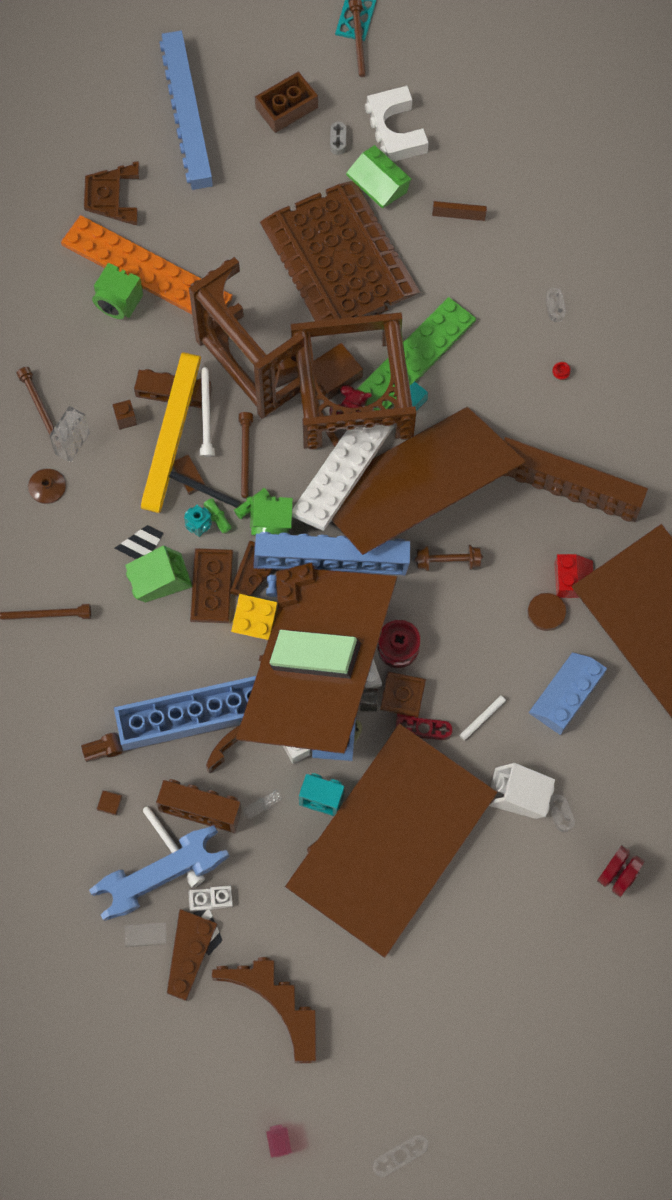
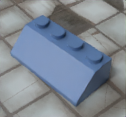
(568, 692)

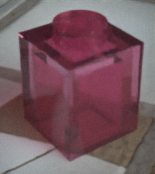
(278, 1141)

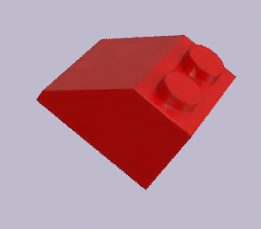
(569, 571)

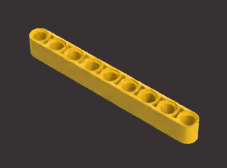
(170, 432)

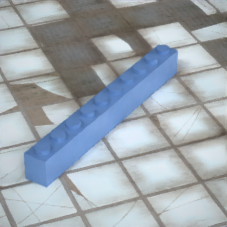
(186, 110)

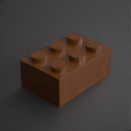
(286, 102)

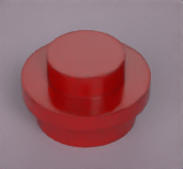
(561, 370)

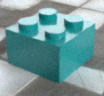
(321, 794)

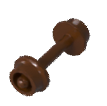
(473, 557)

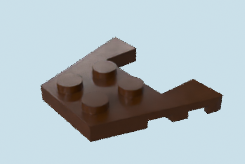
(103, 193)

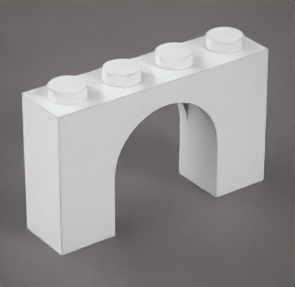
(394, 145)

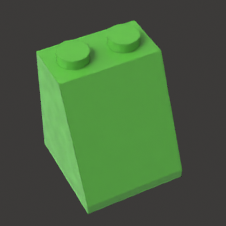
(158, 574)

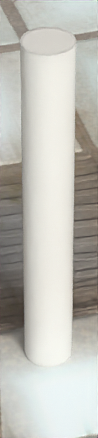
(482, 718)

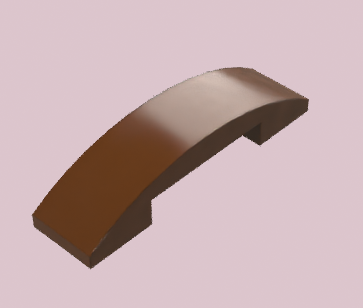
(216, 757)

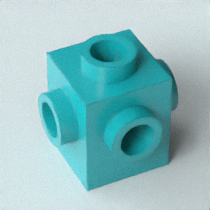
(197, 520)

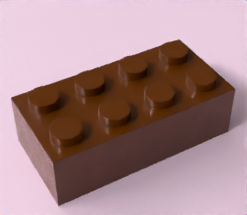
(199, 806)

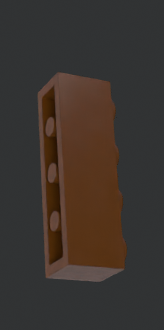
(158, 387)

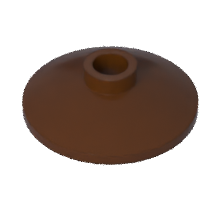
(50, 492)

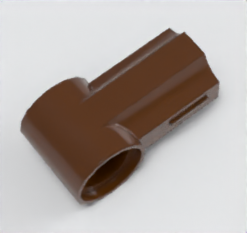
(107, 746)

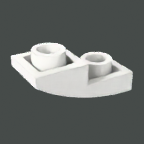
(210, 898)

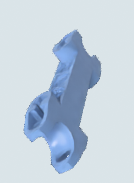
(128, 888)

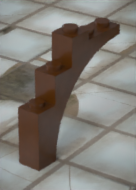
(260, 980)

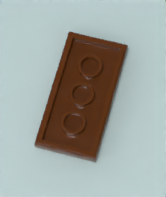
(211, 585)

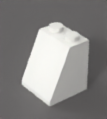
(522, 791)

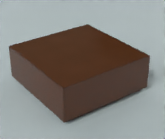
(109, 803)

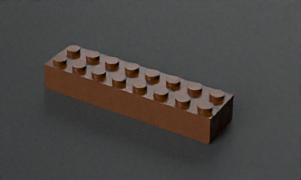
(577, 482)

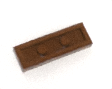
(459, 211)

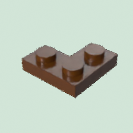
(289, 581)

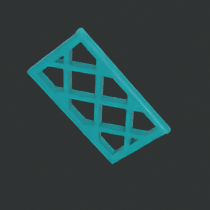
(342, 21)

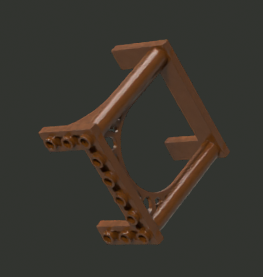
(217, 323)
(403, 413)

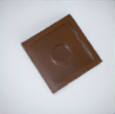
(403, 694)

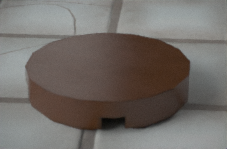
(546, 611)

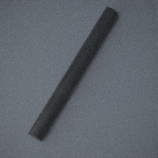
(204, 489)

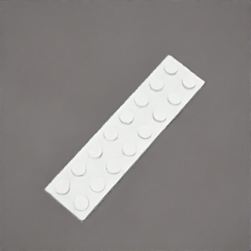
(339, 475)

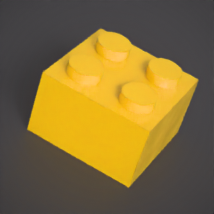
(254, 616)

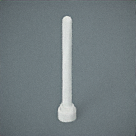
(207, 448)
(192, 879)

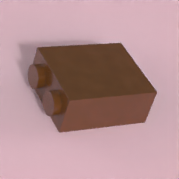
(335, 370)

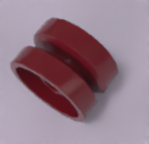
(399, 643)
(621, 871)

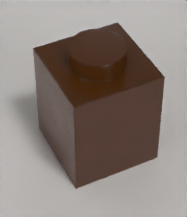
(124, 414)

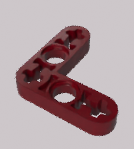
(430, 722)

